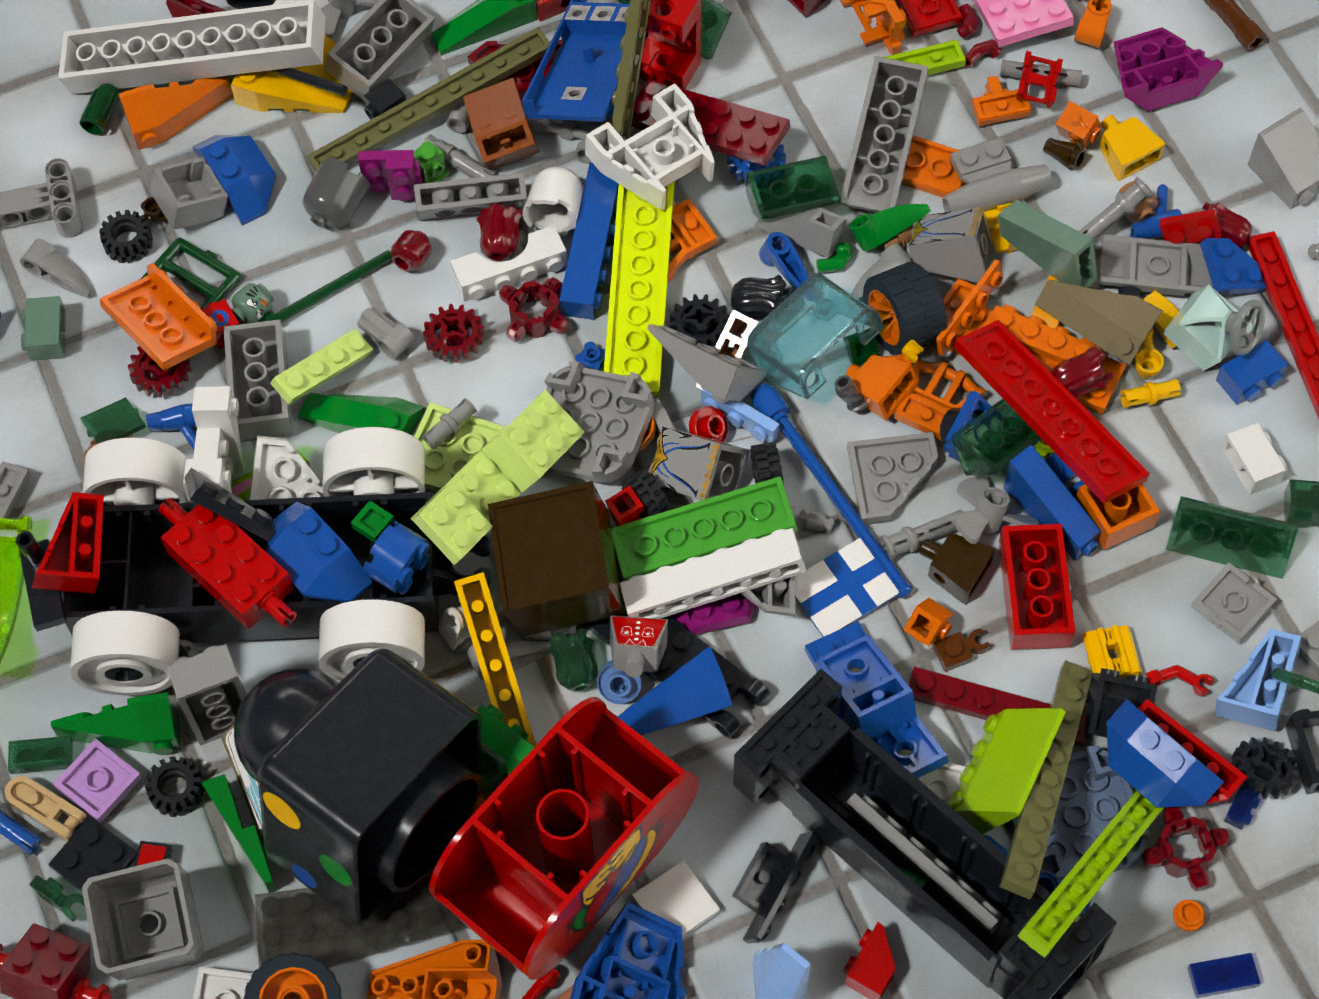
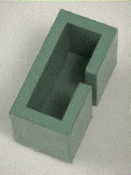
(43, 323)

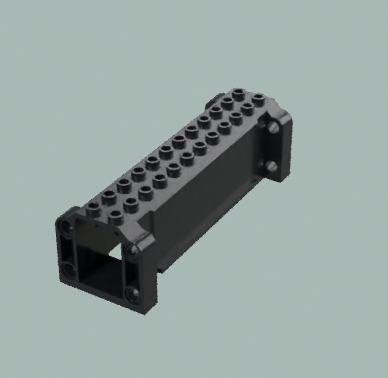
(819, 763)

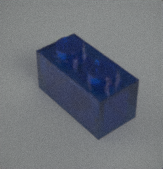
(1241, 807)

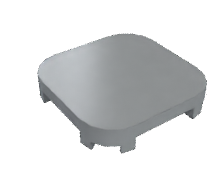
(612, 414)

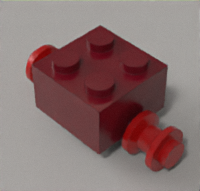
(48, 968)

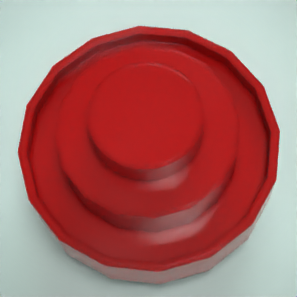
(709, 423)

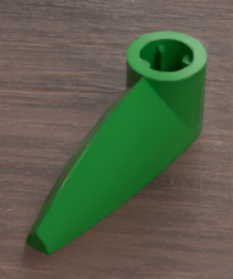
(880, 227)

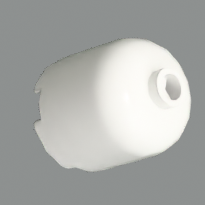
(554, 200)

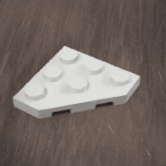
(281, 472)

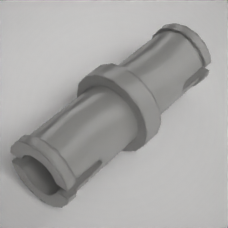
(449, 423)

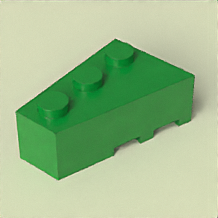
(502, 739)

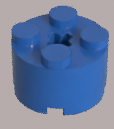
(397, 557)

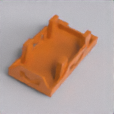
(889, 22)

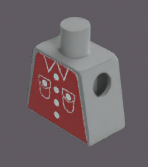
(637, 643)

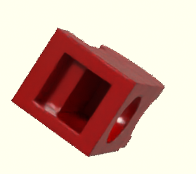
(624, 506)

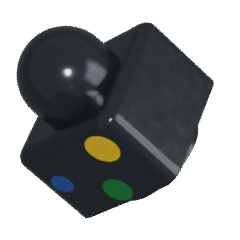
(359, 776)

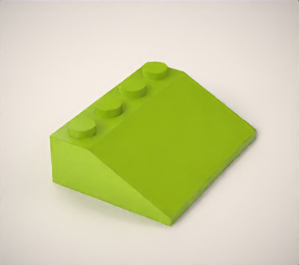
(1005, 766)

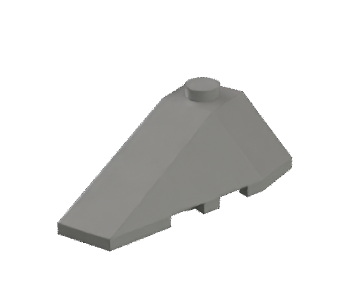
(717, 373)

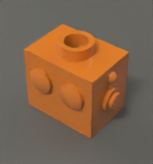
(1078, 125)

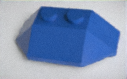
(241, 172)
(316, 557)
(1156, 761)

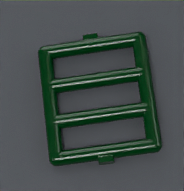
(209, 259)

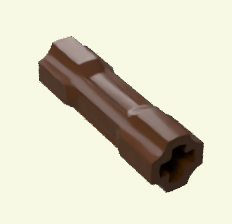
(1244, 29)

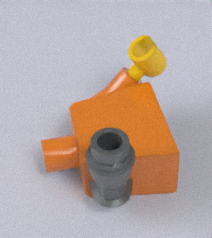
(880, 382)

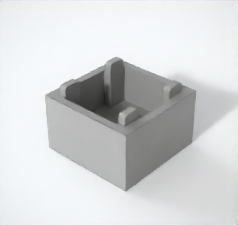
(188, 193)

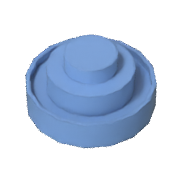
(617, 685)

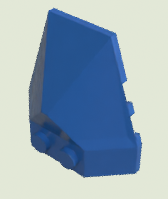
(634, 960)

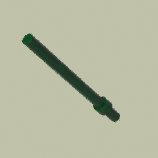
(330, 288)

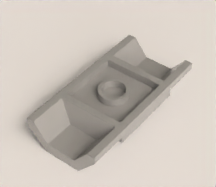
(1152, 265)

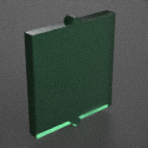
(113, 421)

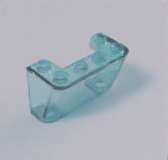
(805, 330)

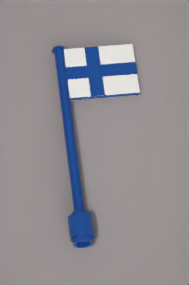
(856, 576)

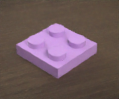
(97, 780)

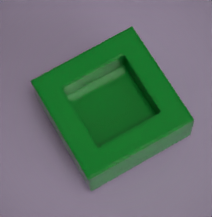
(372, 521)

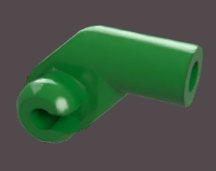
(838, 260)

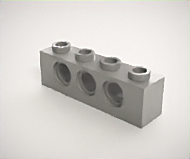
(469, 195)

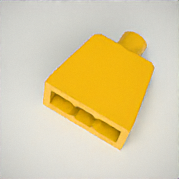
(1129, 146)

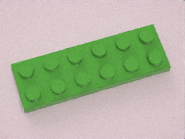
(702, 527)

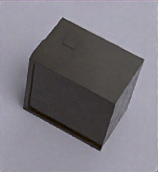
(555, 559)

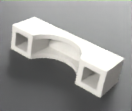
(480, 276)

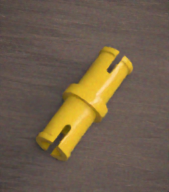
(1150, 393)

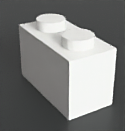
(1254, 458)

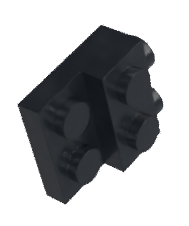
(1109, 692)

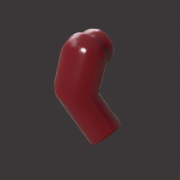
(970, 22)
(981, 49)

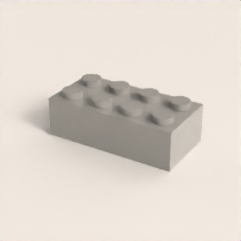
(378, 44)
(253, 359)
(208, 691)

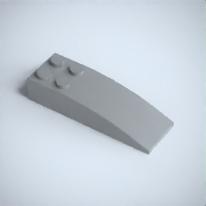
(884, 135)

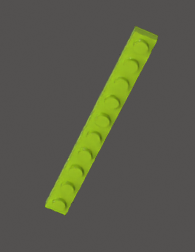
(1088, 874)

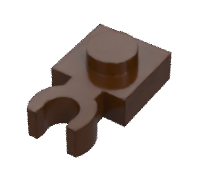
(957, 651)

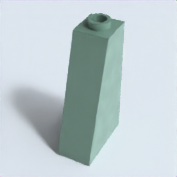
(1050, 244)

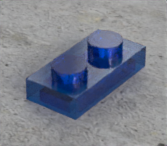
(1223, 975)

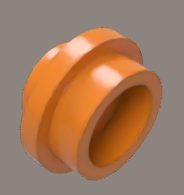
(1189, 915)

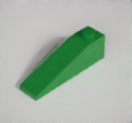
(482, 21)
(349, 412)
(142, 725)

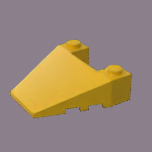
(271, 91)

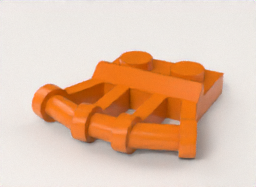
(689, 234)
(925, 410)

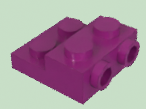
(391, 172)

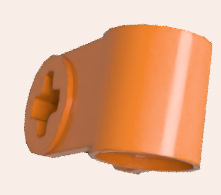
(1094, 23)

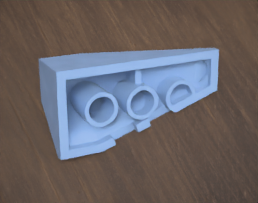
(780, 973)

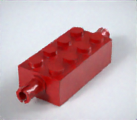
(228, 564)

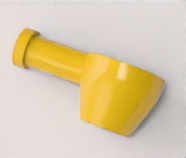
(1148, 358)

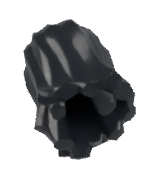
(758, 296)

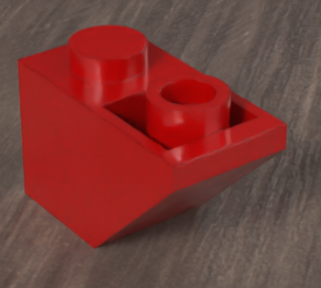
(873, 967)

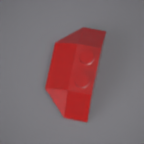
(1216, 763)

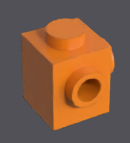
(929, 622)

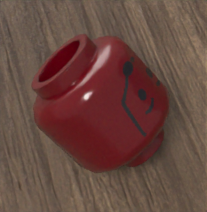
(411, 250)

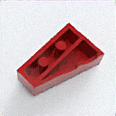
(75, 548)

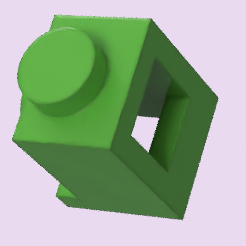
(431, 163)

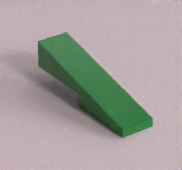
(248, 838)

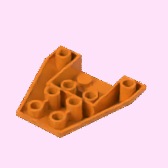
(450, 972)

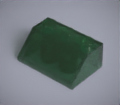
(791, 188)

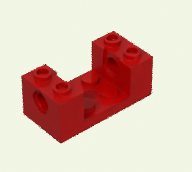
(673, 42)

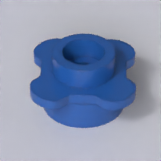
(591, 363)

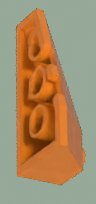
(163, 112)

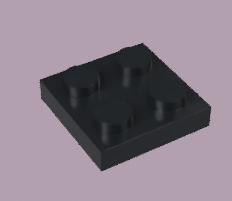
(91, 853)

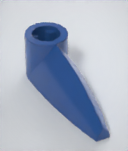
(781, 253)

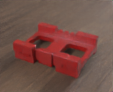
(1048, 82)

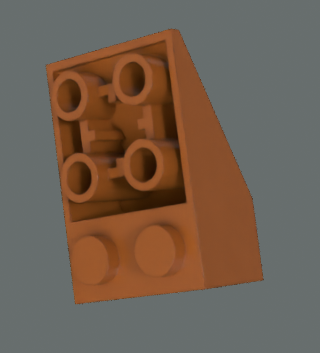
(500, 124)

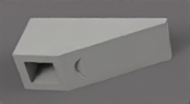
(812, 229)

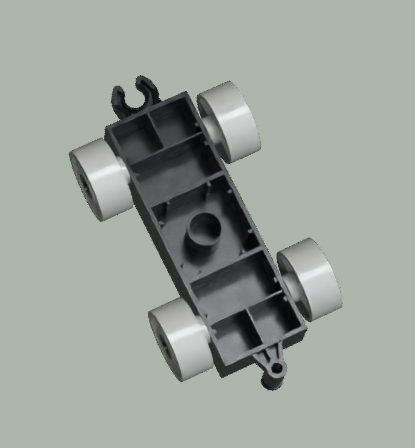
(151, 602)

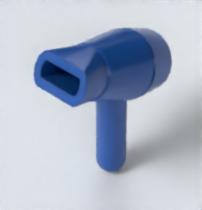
(1150, 227)
(172, 419)

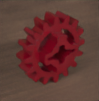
(453, 333)
(148, 377)

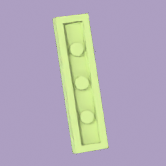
(321, 366)

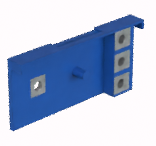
(582, 65)

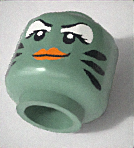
(252, 303)

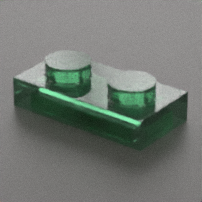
(40, 754)

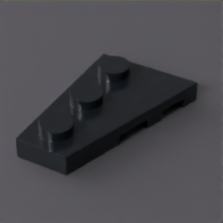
(220, 501)

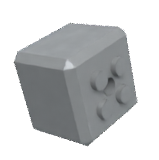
(119, 904)

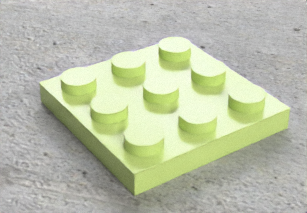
(456, 449)

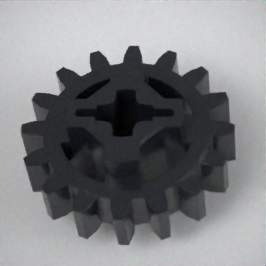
(700, 319)
(1265, 767)

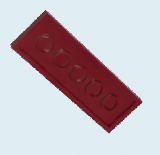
(725, 125)

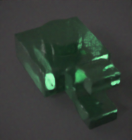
(52, 893)

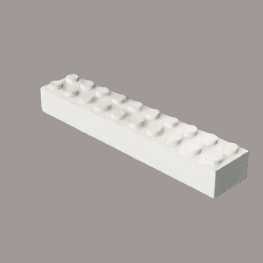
(193, 47)

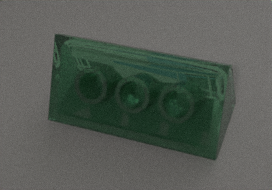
(992, 440)
(1231, 537)

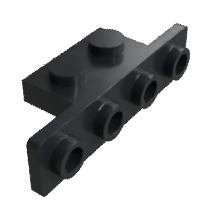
(768, 882)

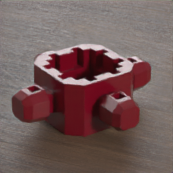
(529, 292)
(1207, 842)

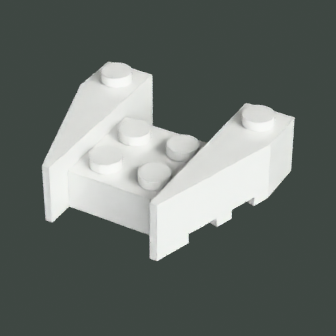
(657, 153)
(217, 436)

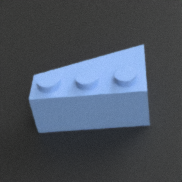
(1254, 694)

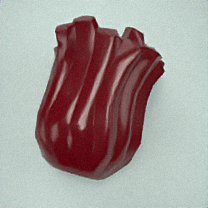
(1232, 224)
(499, 231)
(1083, 372)

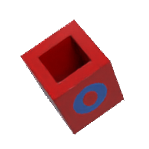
(223, 316)

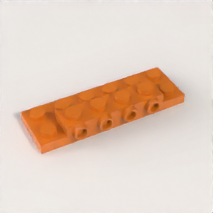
(1049, 347)

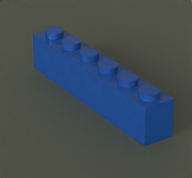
(590, 247)

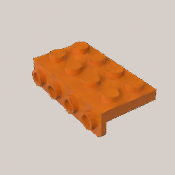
(161, 318)

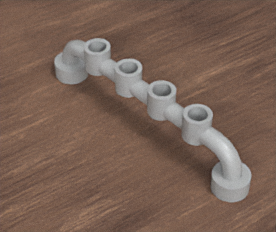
(459, 121)

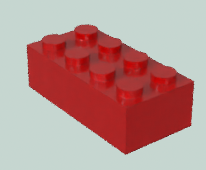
(1036, 586)

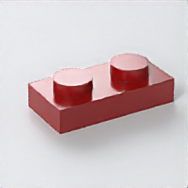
(1191, 227)

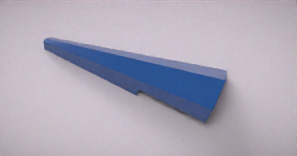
(685, 695)

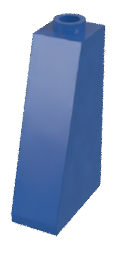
(1048, 500)

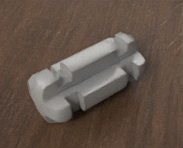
(816, 521)

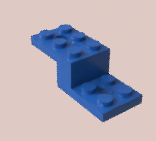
(882, 705)

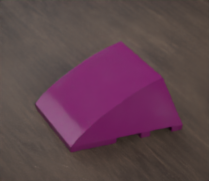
(1161, 69)

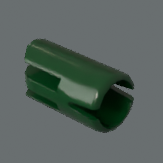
(99, 109)

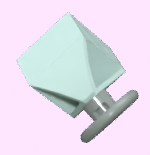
(1212, 326)

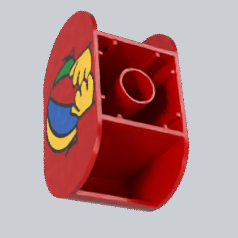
(562, 838)

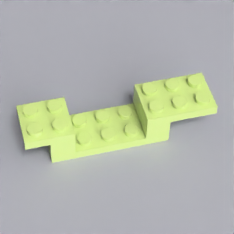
(498, 472)

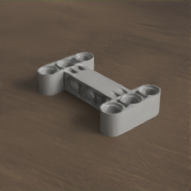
(45, 202)

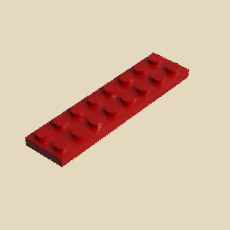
(1051, 411)

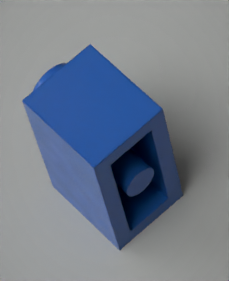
(1251, 373)

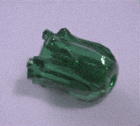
(574, 660)

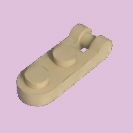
(43, 806)

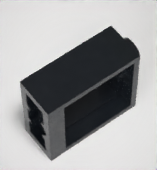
(1301, 749)

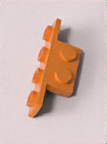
(964, 302)

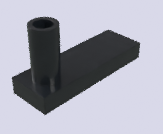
(45, 605)

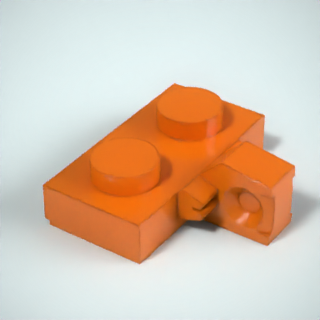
(998, 104)

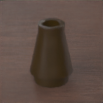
(1067, 153)

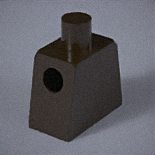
(957, 564)

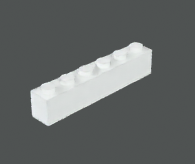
(714, 576)

